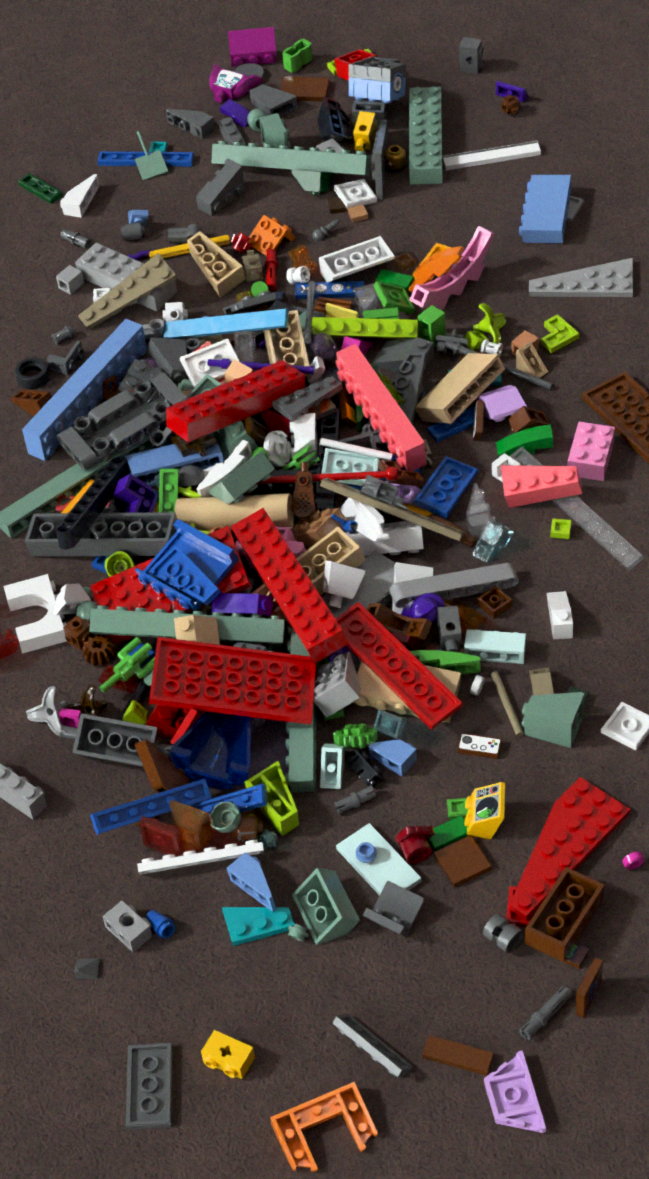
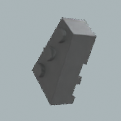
(222, 189)

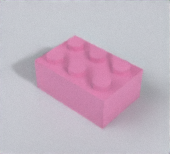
(592, 450)

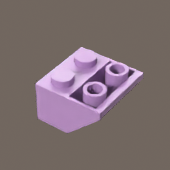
(501, 402)

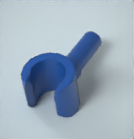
(346, 525)

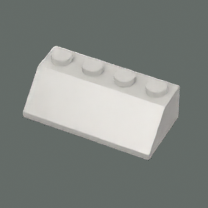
(354, 259)
(402, 537)

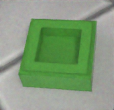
(456, 808)

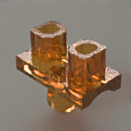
(301, 258)

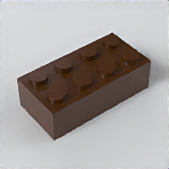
(564, 914)

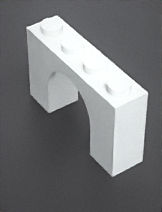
(36, 592)

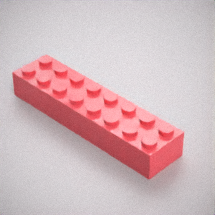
(381, 408)

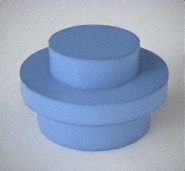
(366, 852)

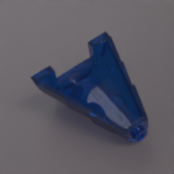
(215, 750)

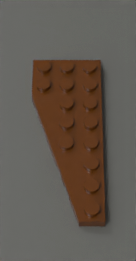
(623, 406)

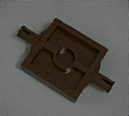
(195, 446)

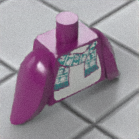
(231, 84)

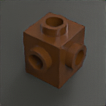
(77, 632)

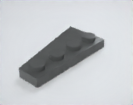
(301, 400)

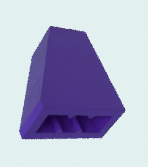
(243, 604)

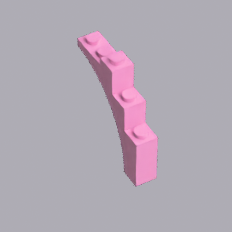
(468, 268)

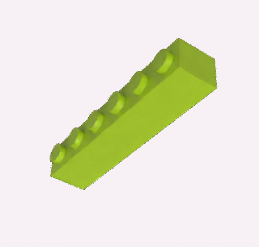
(365, 327)

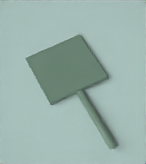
(150, 164)

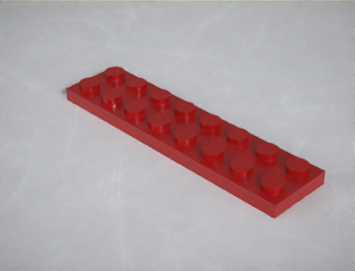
(397, 667)

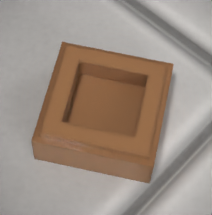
(357, 213)

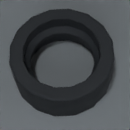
(35, 381)

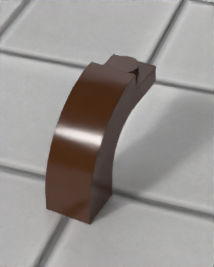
(394, 622)

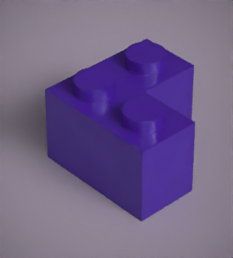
(137, 494)

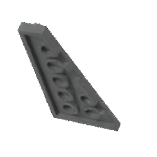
(378, 157)

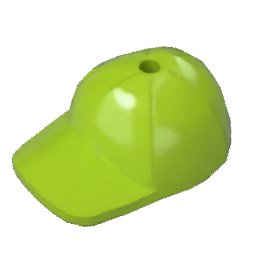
(116, 561)

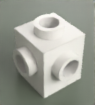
(171, 308)

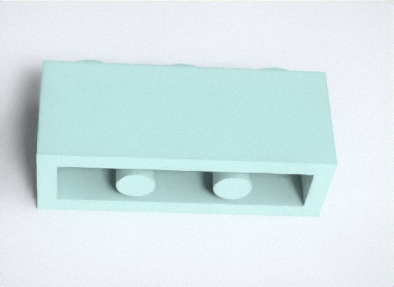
(496, 646)

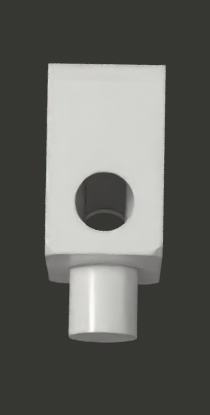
(341, 581)

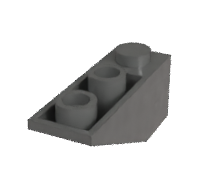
(194, 122)

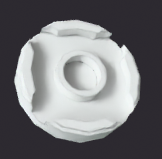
(277, 448)

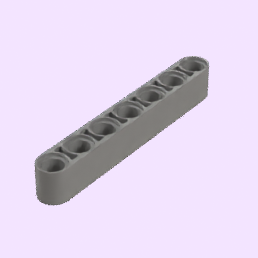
(455, 584)

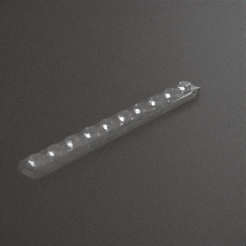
(589, 520)

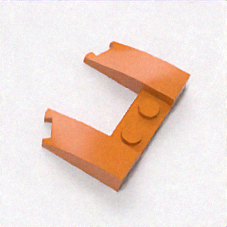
(291, 1123)

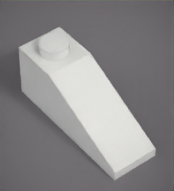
(79, 197)
(560, 615)

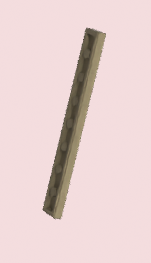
(393, 509)

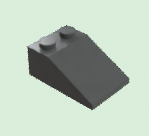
(395, 351)

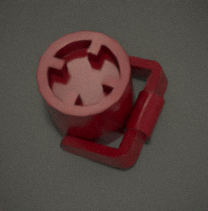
(414, 843)

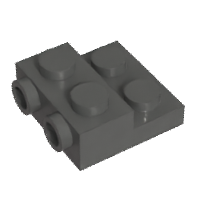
(139, 371)

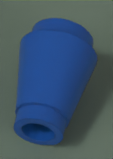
(161, 924)

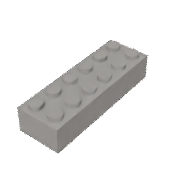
(110, 268)

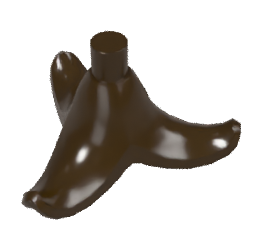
(88, 704)

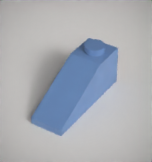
(248, 875)

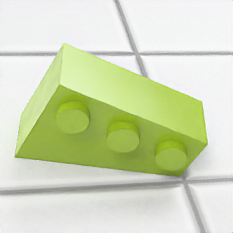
(280, 804)

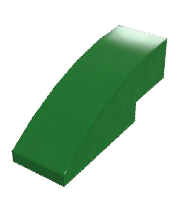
(530, 439)

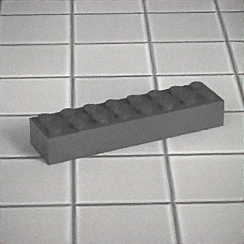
(111, 532)

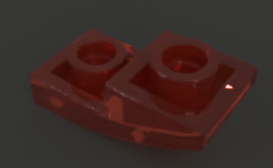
(128, 686)

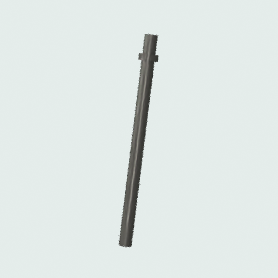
(308, 333)
(456, 347)

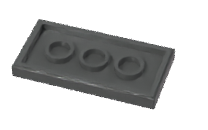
(149, 1086)

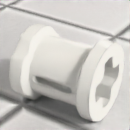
(491, 348)

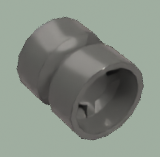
(505, 934)

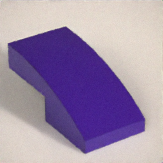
(236, 111)

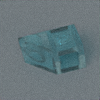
(492, 541)

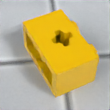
(227, 1055)

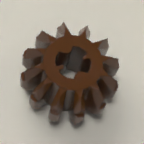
(98, 650)

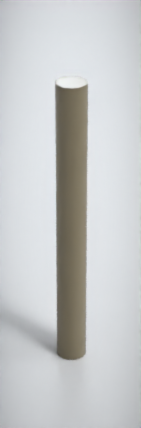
(507, 704)

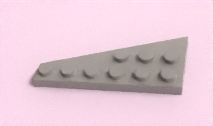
(603, 280)

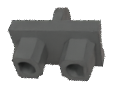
(453, 337)
(379, 489)

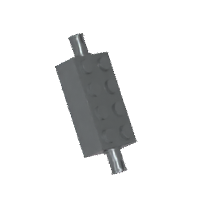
(112, 739)

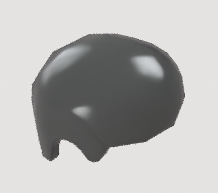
(190, 475)

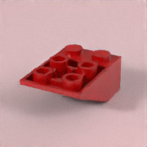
(167, 719)

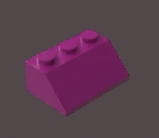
(252, 46)

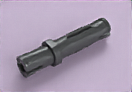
(540, 1018)

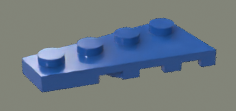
(184, 575)

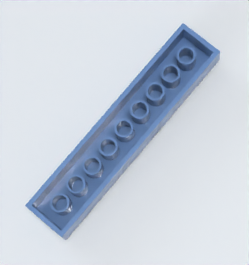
(84, 388)

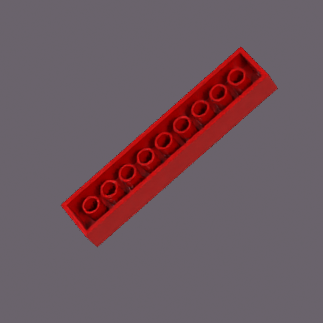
(289, 585)

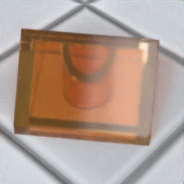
(468, 617)

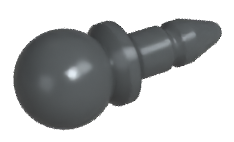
(319, 234)

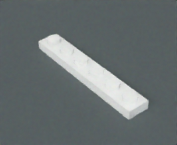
(192, 858)

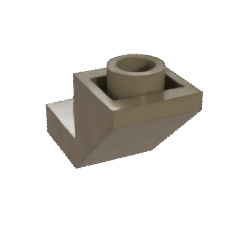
(541, 681)

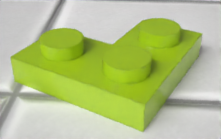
(560, 334)

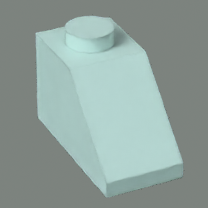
(332, 766)

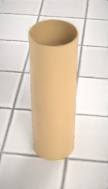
(212, 512)

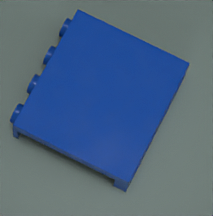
(204, 551)

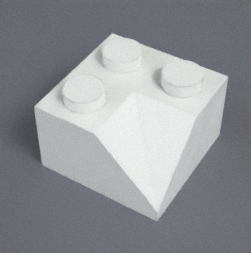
(304, 434)

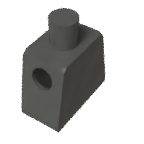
(449, 637)

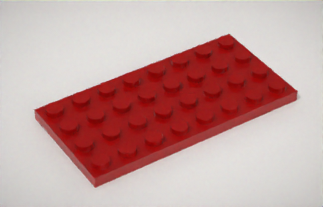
(127, 591)
(233, 680)

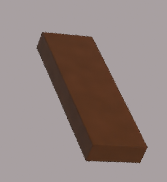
(458, 1055)

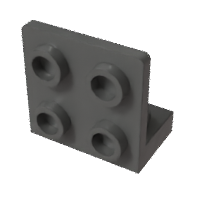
(395, 909)

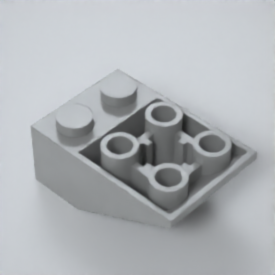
(336, 684)

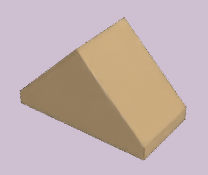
(529, 361)

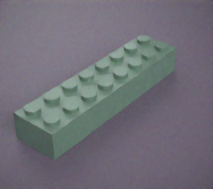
(425, 135)

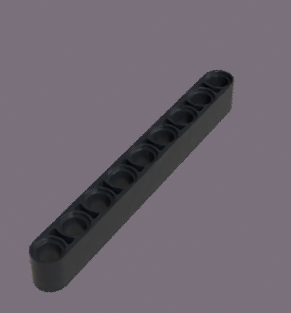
(91, 503)

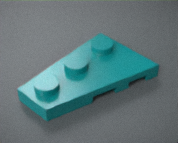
(254, 923)

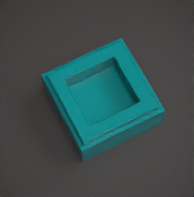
(156, 146)

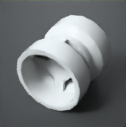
(301, 275)

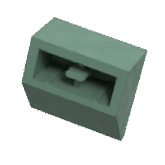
(274, 131)

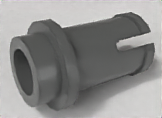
(62, 335)

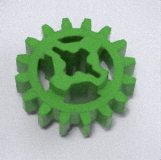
(355, 736)

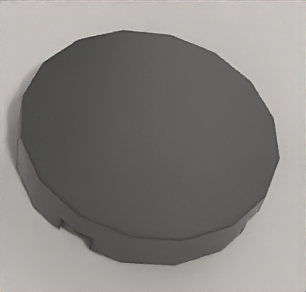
(250, 69)

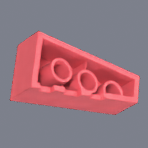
(539, 483)

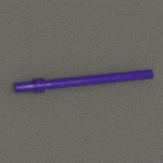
(225, 363)

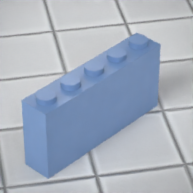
(545, 209)
(147, 464)

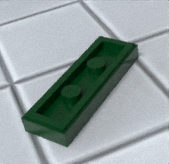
(40, 188)

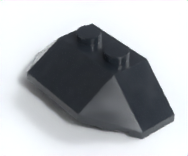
(334, 122)

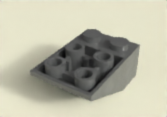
(377, 107)

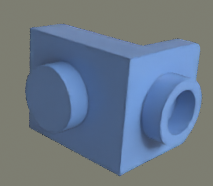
(138, 216)

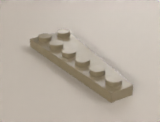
(140, 283)

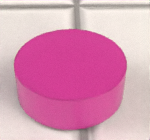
(633, 860)

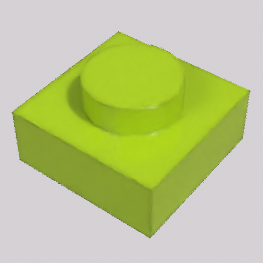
(560, 528)

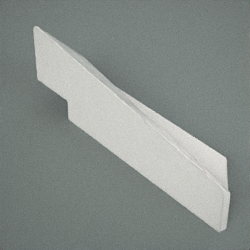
(368, 519)

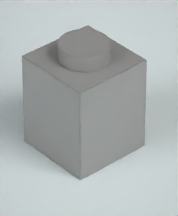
(70, 279)

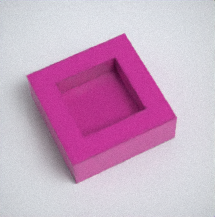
(69, 717)

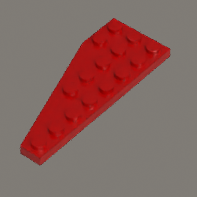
(570, 835)

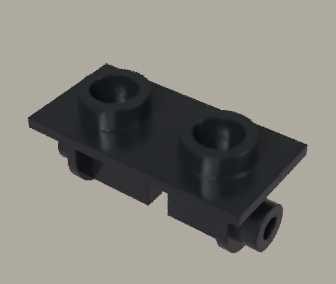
(371, 773)

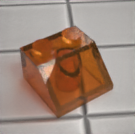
(193, 826)

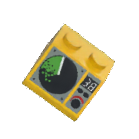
(485, 810)

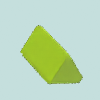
(475, 339)
(135, 713)

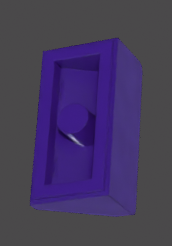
(504, 89)

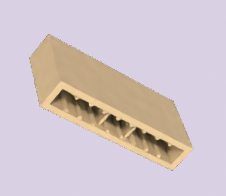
(459, 388)
(379, 695)

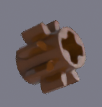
(510, 105)

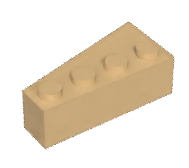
(218, 266)

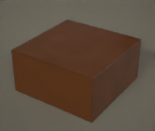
(494, 602)

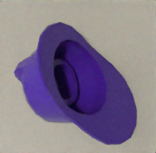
(424, 607)

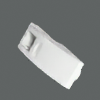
(219, 472)

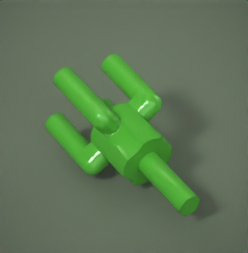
(130, 665)

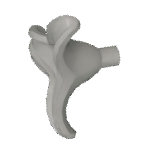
(48, 711)

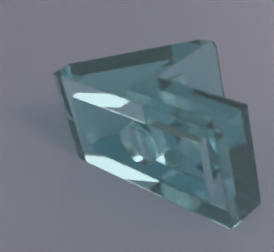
(391, 724)

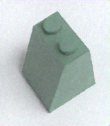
(554, 717)

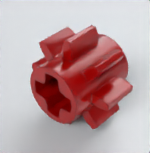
(241, 242)

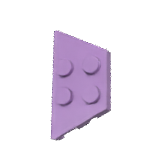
(514, 1096)

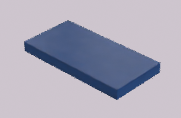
(445, 487)

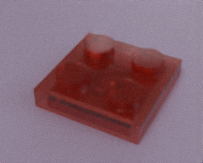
(161, 836)

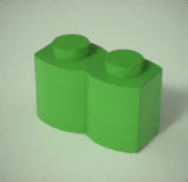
(297, 55)

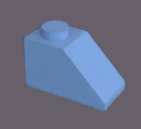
(394, 755)

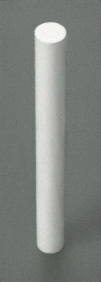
(356, 449)

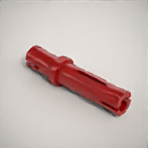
(271, 265)

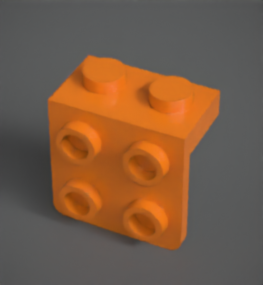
(269, 234)

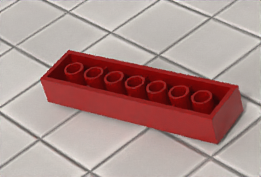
(233, 401)

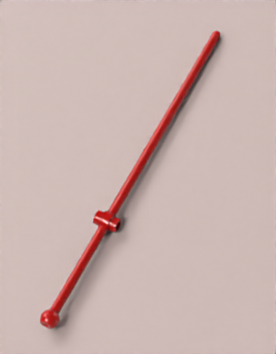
(390, 474)

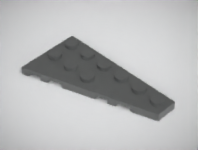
(408, 385)

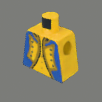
(364, 137)

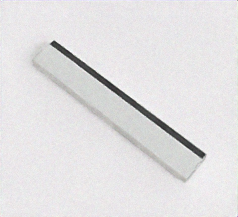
(491, 155)

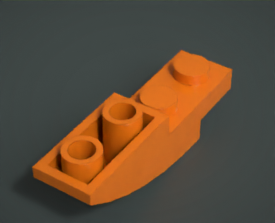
(436, 265)

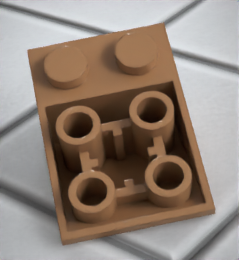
(316, 526)

